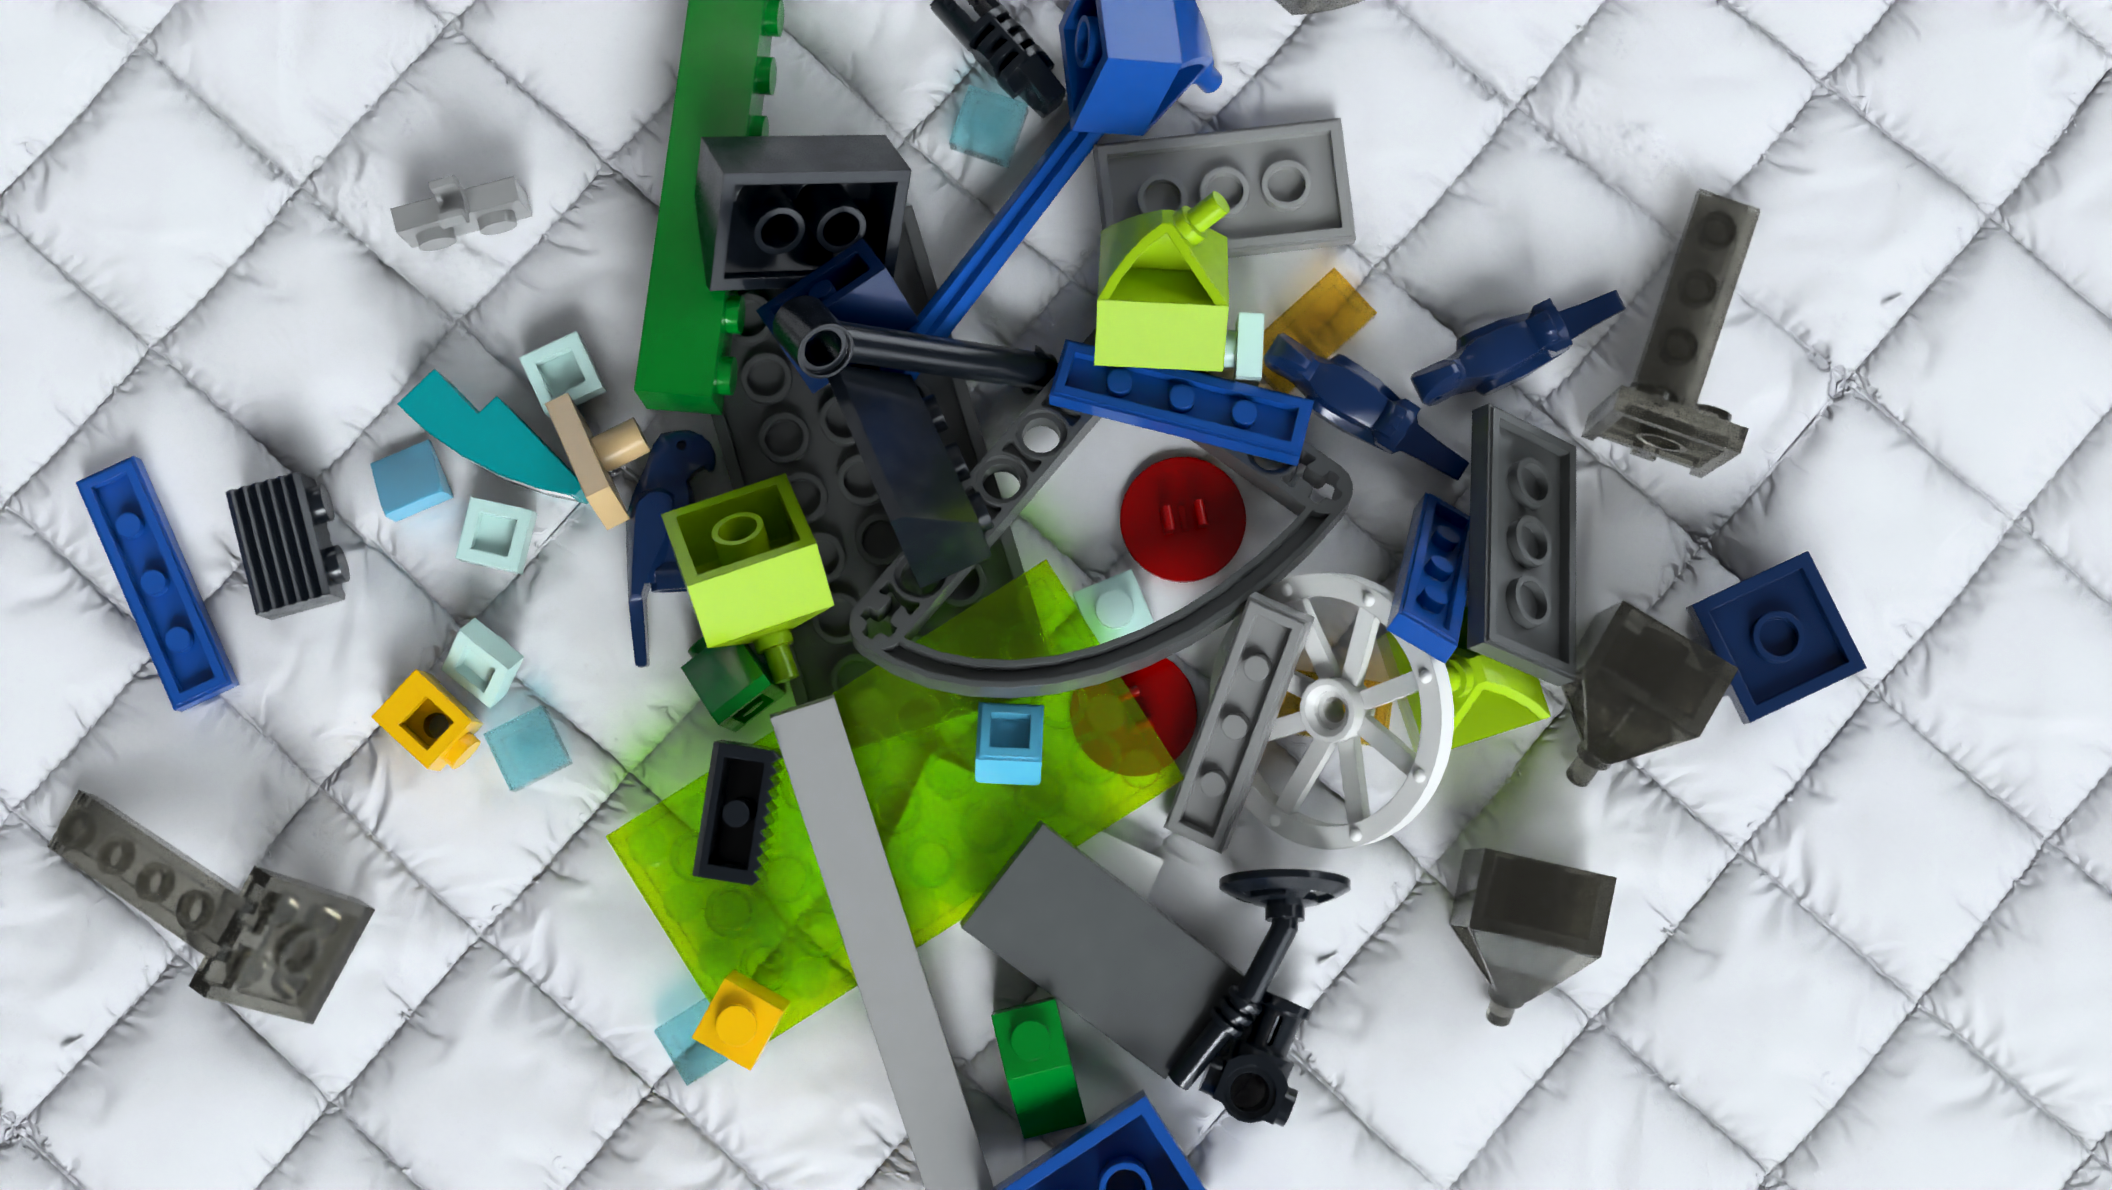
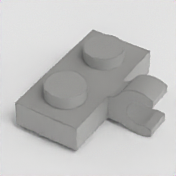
(459, 211)

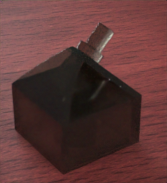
(1638, 689)
(1528, 924)

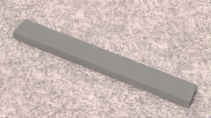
(880, 945)

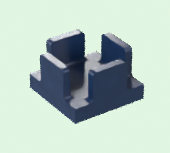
(1779, 635)

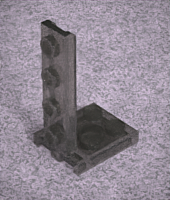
(1660, 407)
(262, 946)

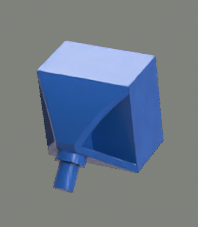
(1132, 61)

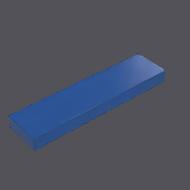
(1184, 404)
(1432, 579)
(157, 584)

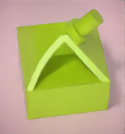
(1164, 290)
(750, 569)
(1485, 692)

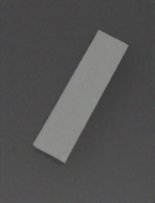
(1238, 721)

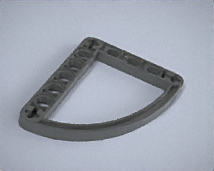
(1118, 656)

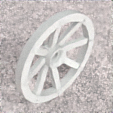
(1326, 722)

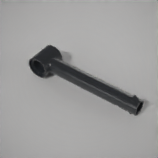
(901, 350)

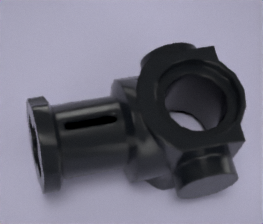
(1261, 1058)

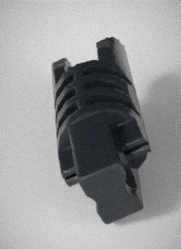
(1004, 52)

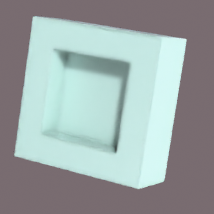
(1245, 348)
(562, 369)
(496, 535)
(1113, 607)
(482, 662)

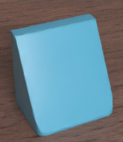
(410, 481)
(1009, 743)

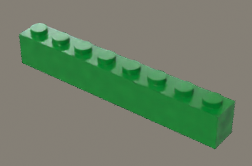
(718, 94)

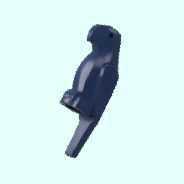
(1511, 349)
(1360, 404)
(650, 557)

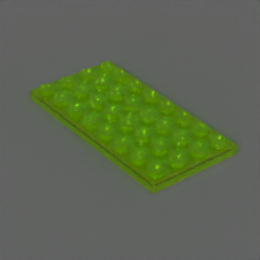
(934, 819)

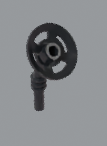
(1284, 897)

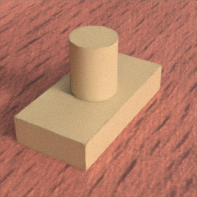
(597, 456)

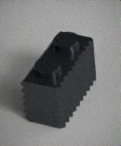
(288, 545)
(738, 812)

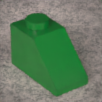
(731, 683)
(1038, 1067)

